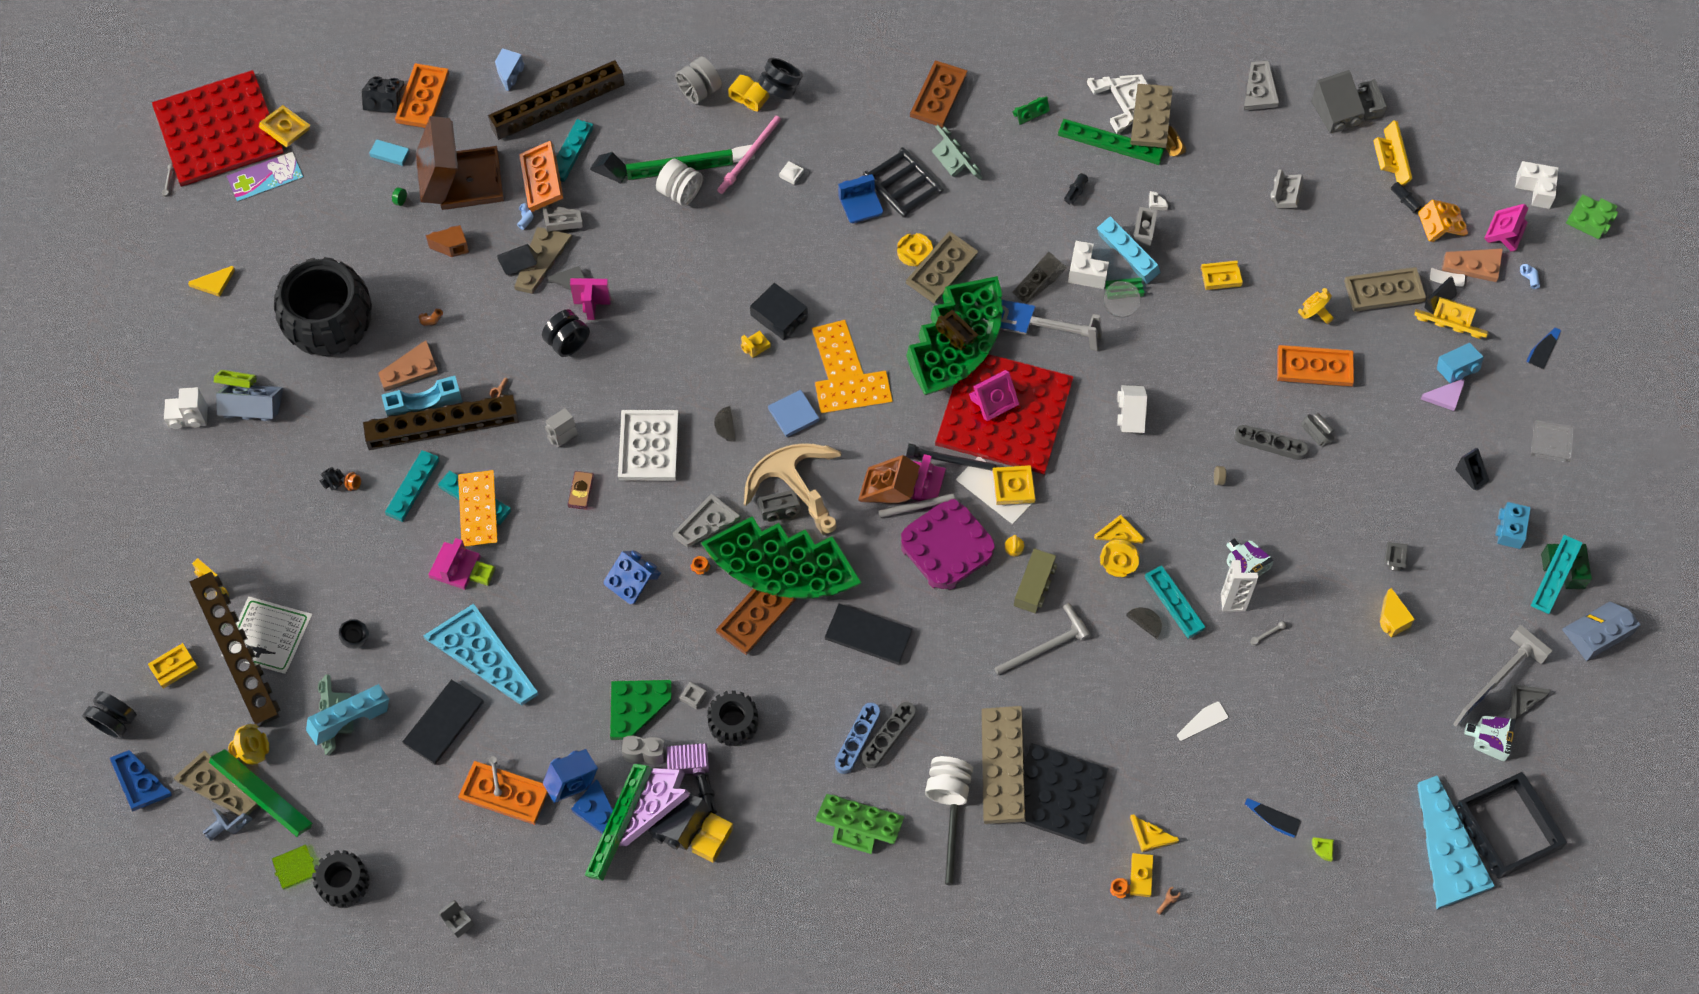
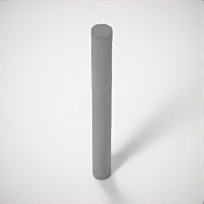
(915, 506)

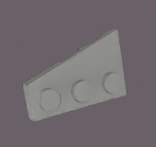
(1260, 87)
(705, 521)

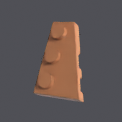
(1474, 263)
(409, 368)

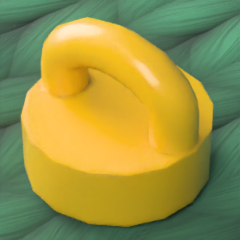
(1014, 546)

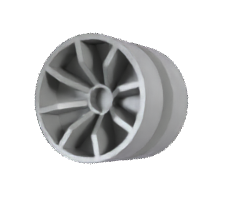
(698, 80)

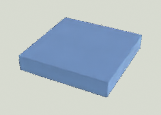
(793, 413)

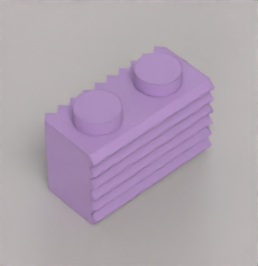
(688, 758)

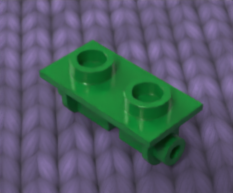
(1032, 110)

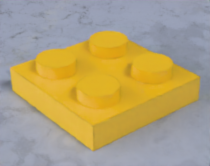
(284, 126)
(1013, 485)

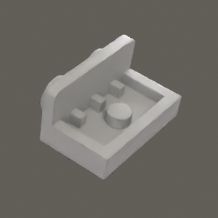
(1286, 190)

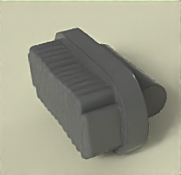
(1318, 429)

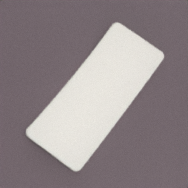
(1441, 277)

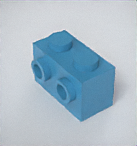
(1460, 363)
(1513, 525)

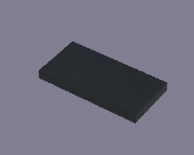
(868, 634)
(443, 722)

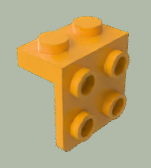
(1440, 218)

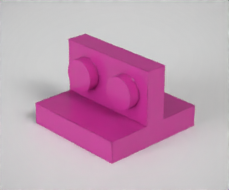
(1508, 226)
(589, 293)
(995, 395)
(929, 480)
(454, 564)

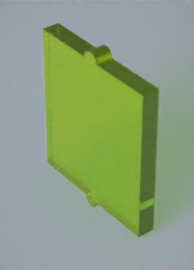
(294, 866)

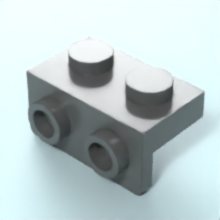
(779, 505)

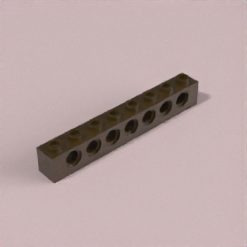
(556, 100)
(433, 429)
(201, 587)

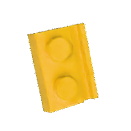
(1221, 275)
(172, 665)

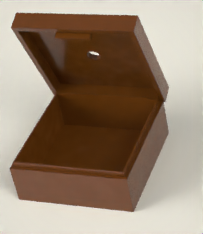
(445, 171)

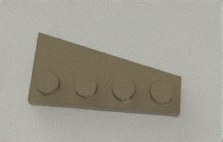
(548, 247)
(213, 785)

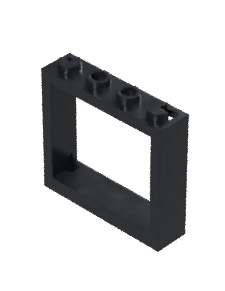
(1535, 808)

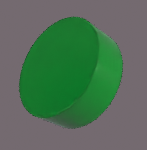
(399, 196)

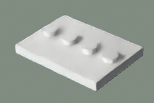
(648, 445)

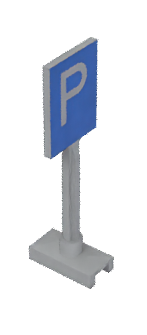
(1019, 316)
(1528, 646)

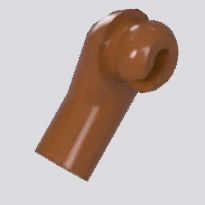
(426, 320)

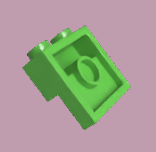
(1592, 216)

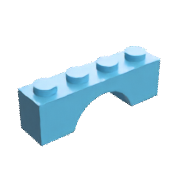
(1138, 259)
(441, 394)
(328, 722)

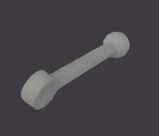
(165, 192)
(1254, 640)
(493, 761)

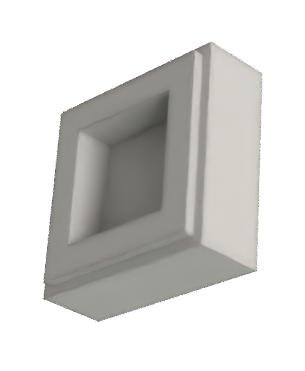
(693, 695)

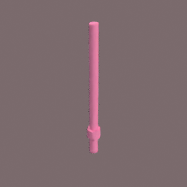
(730, 178)

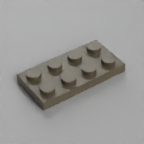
(1151, 115)
(941, 267)
(1384, 289)

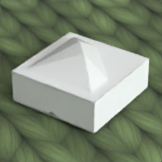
(791, 173)

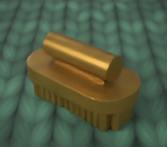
(1174, 145)

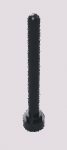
(915, 452)

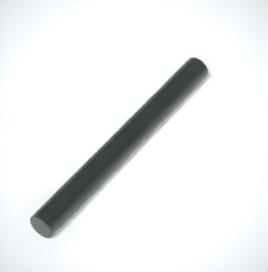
(949, 876)

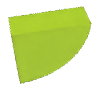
(1323, 848)

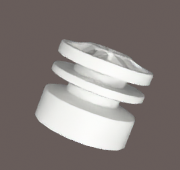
(679, 182)
(949, 780)

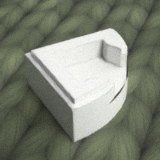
(1157, 202)

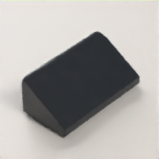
(517, 259)
(1446, 290)

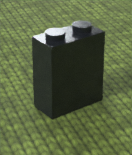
(779, 311)
(681, 823)

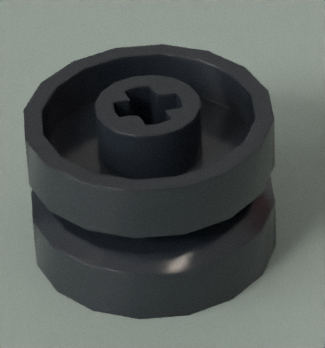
(780, 78)
(565, 333)
(109, 715)

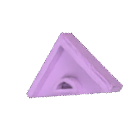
(1445, 396)

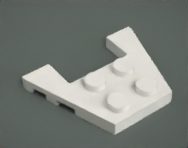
(1124, 92)

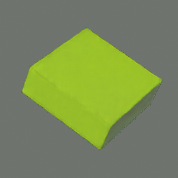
(482, 573)

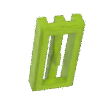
(235, 378)

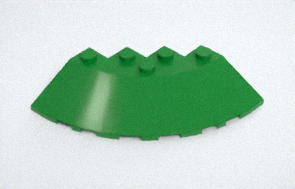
(939, 363)
(781, 564)

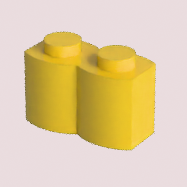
(748, 92)
(712, 837)

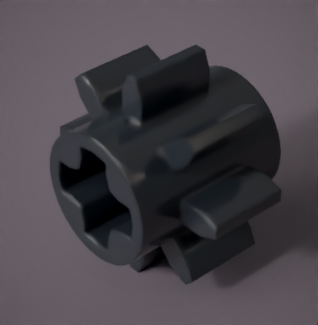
(331, 478)

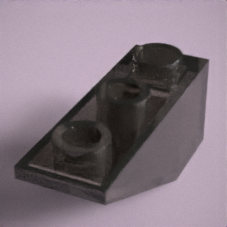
(1039, 278)

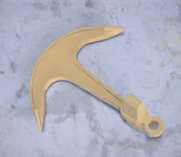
(782, 464)

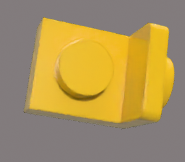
(755, 344)

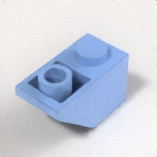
(508, 67)

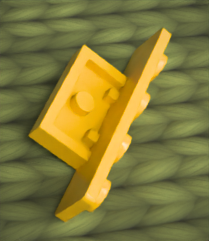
(1392, 154)
(1453, 315)

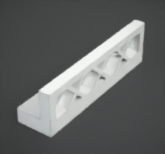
(1233, 588)

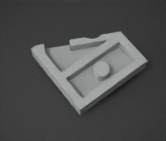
(561, 218)

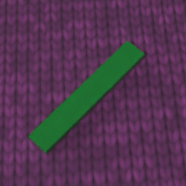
(1109, 141)
(695, 161)
(260, 793)
(618, 822)

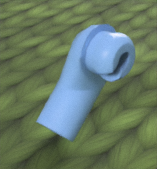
(527, 216)
(1531, 274)

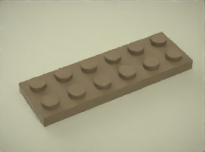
(1003, 765)

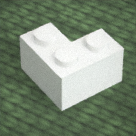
(1540, 180)
(1087, 270)
(187, 410)
(1133, 412)

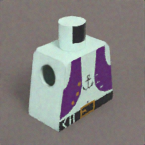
(1252, 557)
(1492, 736)

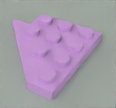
(657, 799)

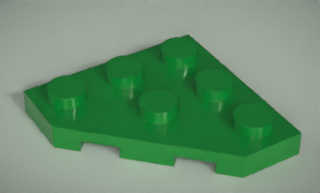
(636, 705)

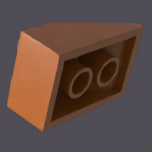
(890, 481)

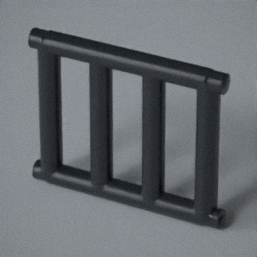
(914, 164)

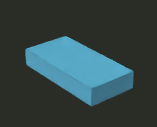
(389, 152)

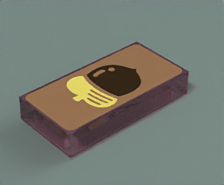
(580, 490)

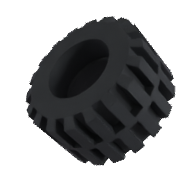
(729, 703)
(334, 864)

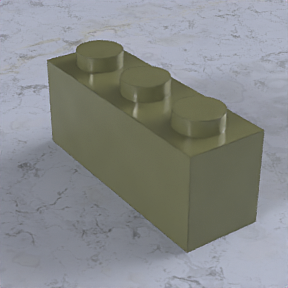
(1035, 581)

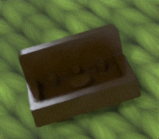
(956, 330)

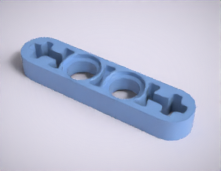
(860, 739)

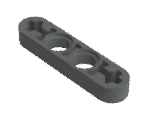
(1270, 445)
(886, 733)

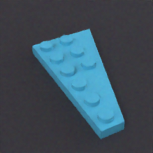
(478, 648)
(1451, 854)

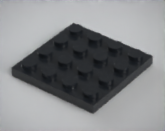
(1061, 792)

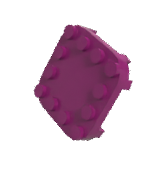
(947, 544)

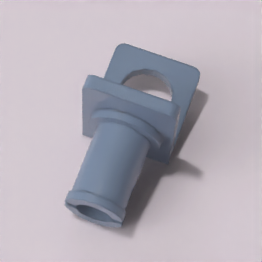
(223, 824)

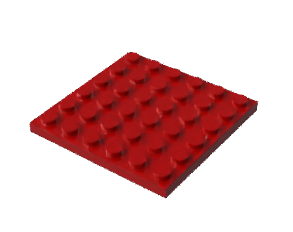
(215, 128)
(1017, 436)

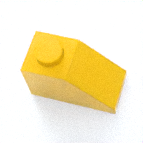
(1394, 615)

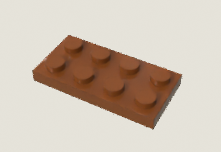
(938, 93)
(753, 619)

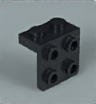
(381, 94)

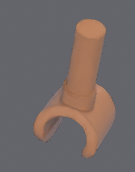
(498, 390)
(1169, 899)

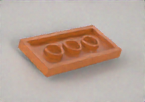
(421, 95)
(541, 176)
(1315, 365)
(519, 798)

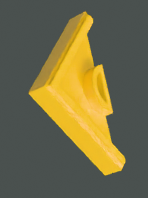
(214, 282)
(1120, 530)
(1151, 836)

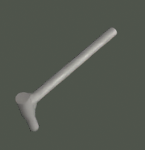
(1077, 630)

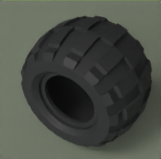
(317, 283)

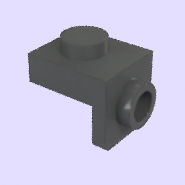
(1395, 556)
(456, 918)

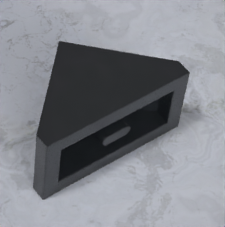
(610, 166)
(1472, 469)

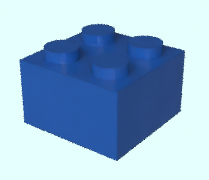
(570, 775)

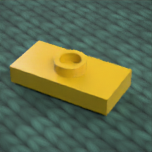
(1141, 875)

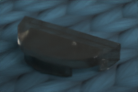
(724, 424)
(1146, 620)

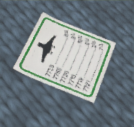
(272, 632)

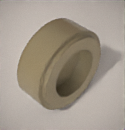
(1219, 475)

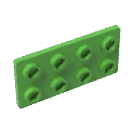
(858, 823)

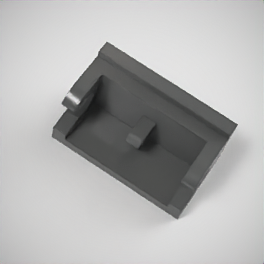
(1371, 100)

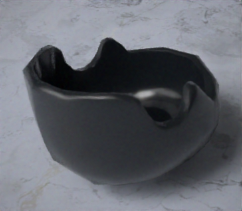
(353, 633)

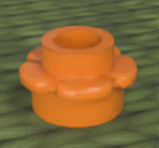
(352, 481)
(700, 560)
(1120, 882)

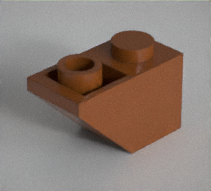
(448, 241)

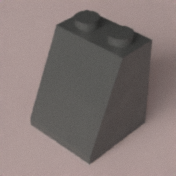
(1338, 102)

